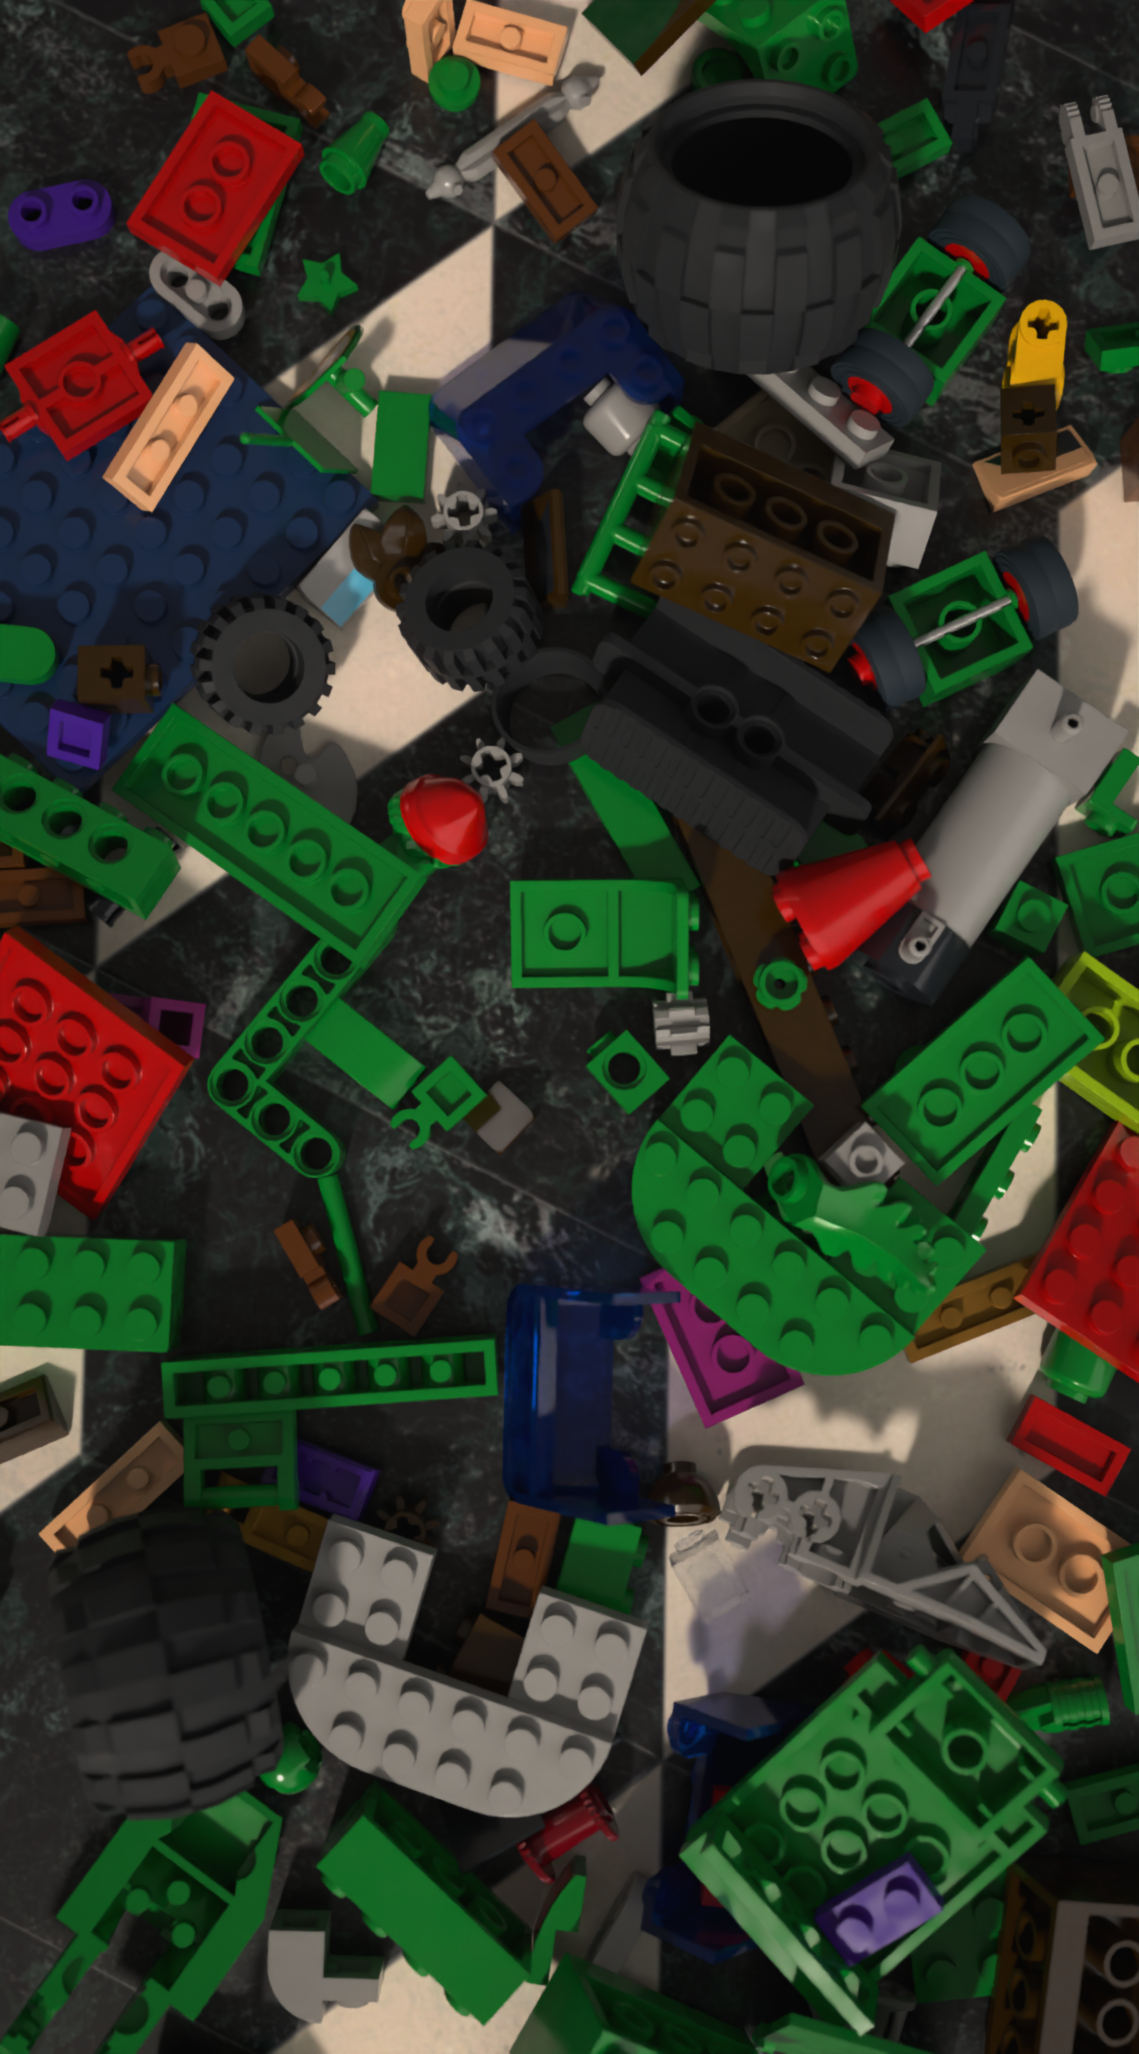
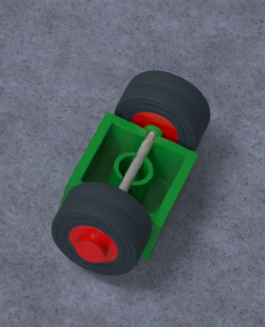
(933, 311)
(962, 624)

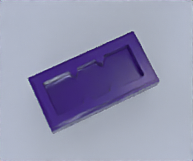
(331, 1480)

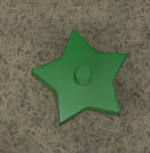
(326, 283)

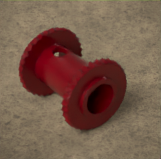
(567, 1828)

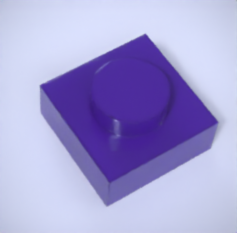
(78, 734)

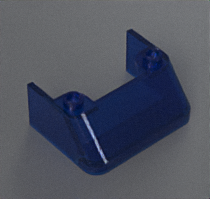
(562, 1401)

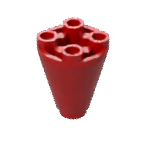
(848, 897)

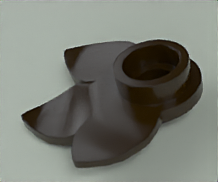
(391, 553)

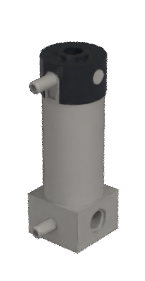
(1025, 774)

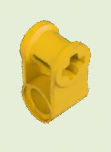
(1033, 359)

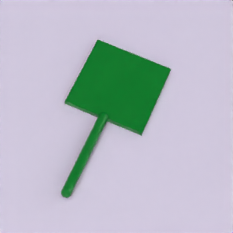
(300, 434)

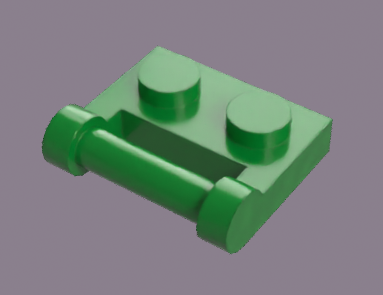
(237, 1443)

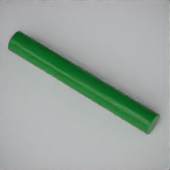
(347, 1254)

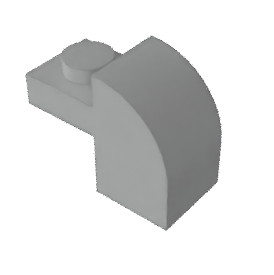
(305, 1972)

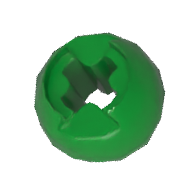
(298, 1763)

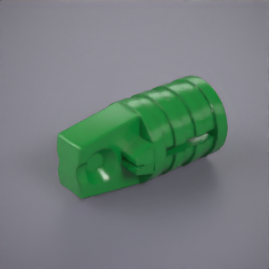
(1062, 1704)

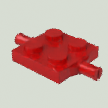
(80, 385)

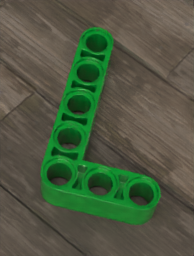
(263, 1072)

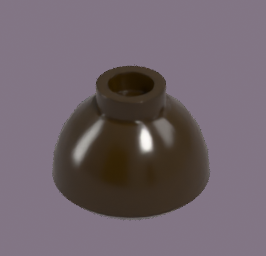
(690, 1492)

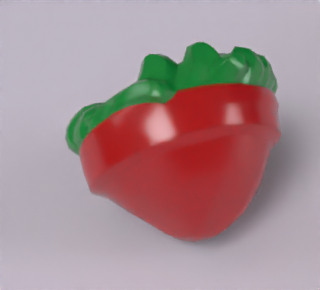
(439, 820)

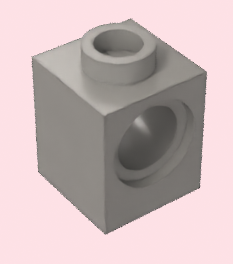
(860, 1157)

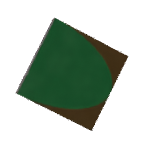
(643, 28)

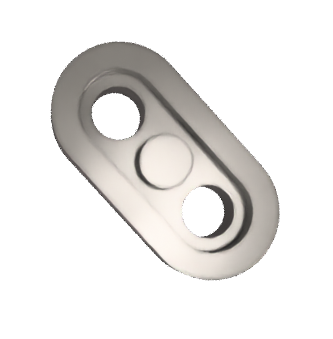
(198, 297)

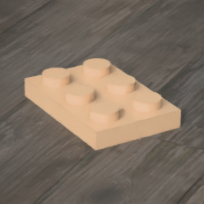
(1048, 1556)

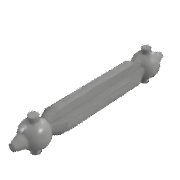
(477, 159)

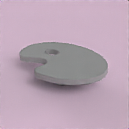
(324, 779)

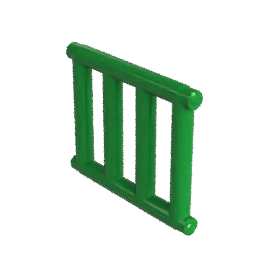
(612, 527)

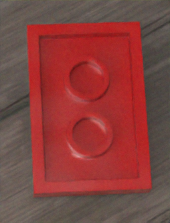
(215, 188)

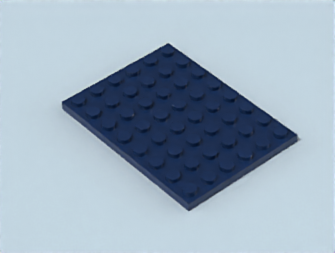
(112, 574)

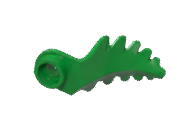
(855, 1221)

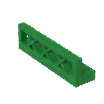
(780, 1924)

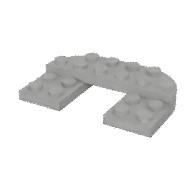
(437, 1731)

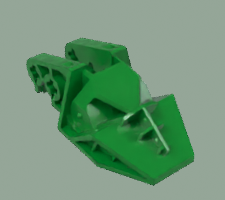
(189, 1877)

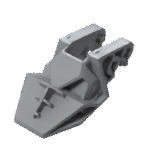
(878, 1554)

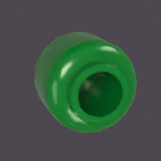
(1075, 1369)

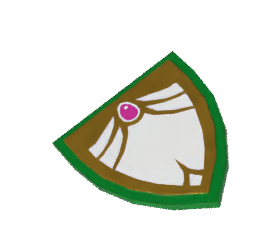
(346, 382)

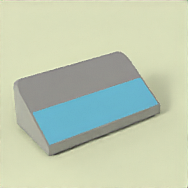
(335, 584)

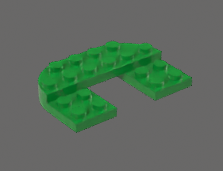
(744, 1259)

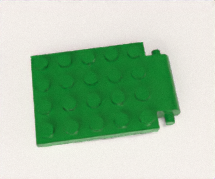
(896, 1771)

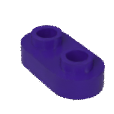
(60, 219)

